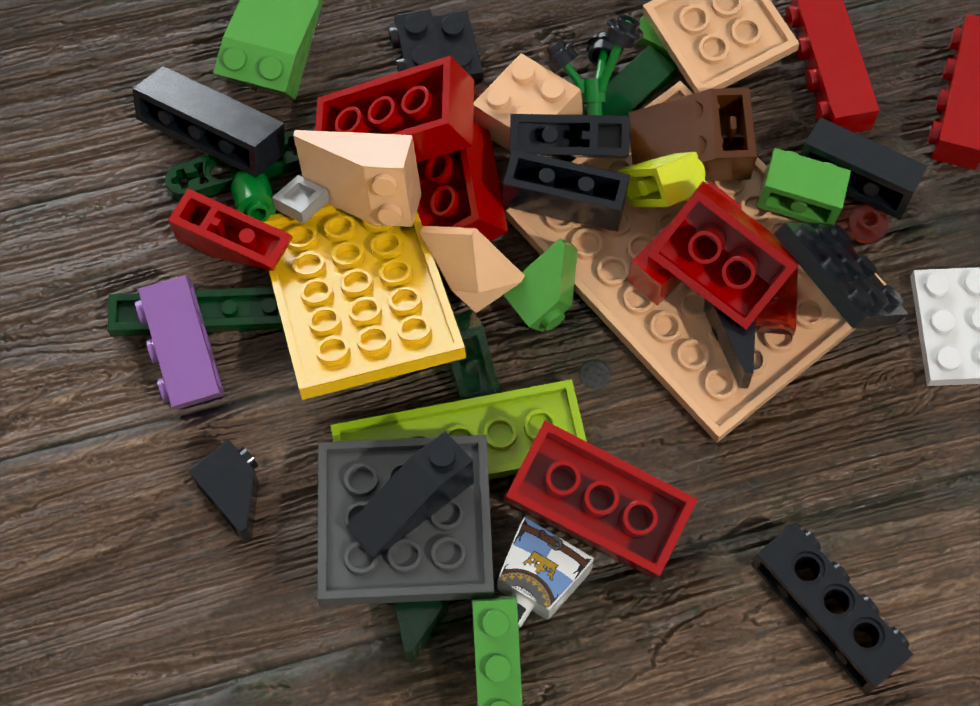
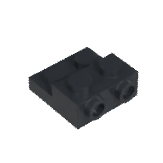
(430, 38)

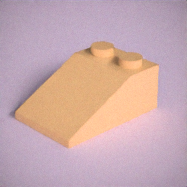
(363, 173)

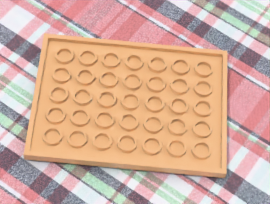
(676, 335)

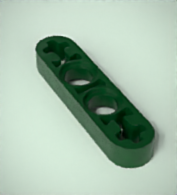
(215, 186)

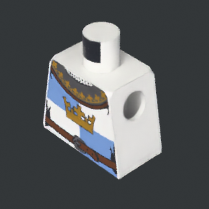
(541, 571)

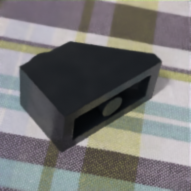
(230, 486)

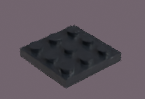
(842, 274)

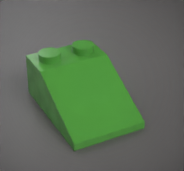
(268, 45)

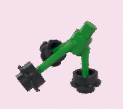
(602, 51)

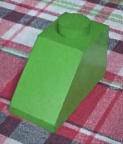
(546, 287)

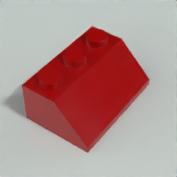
(463, 189)
(724, 255)

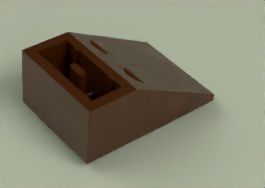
(706, 122)

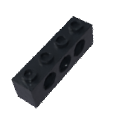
(833, 631)

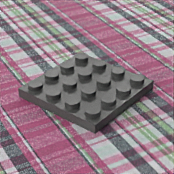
(434, 562)

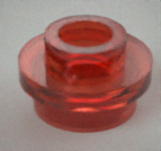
(863, 232)

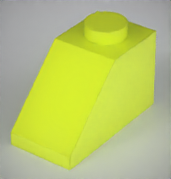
(664, 180)

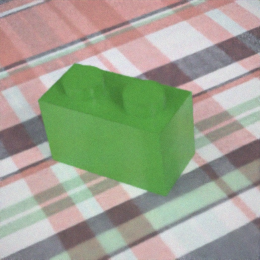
(803, 188)

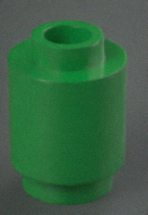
(253, 195)

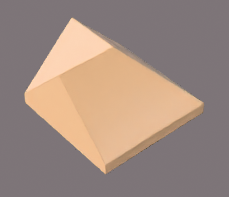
(471, 264)

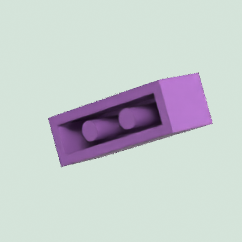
(179, 342)

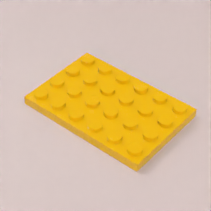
(360, 302)

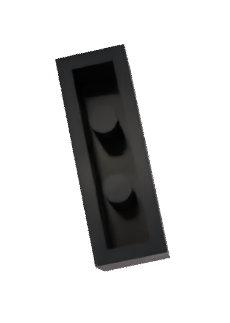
(877, 173)
(565, 190)

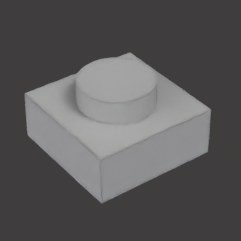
(300, 199)

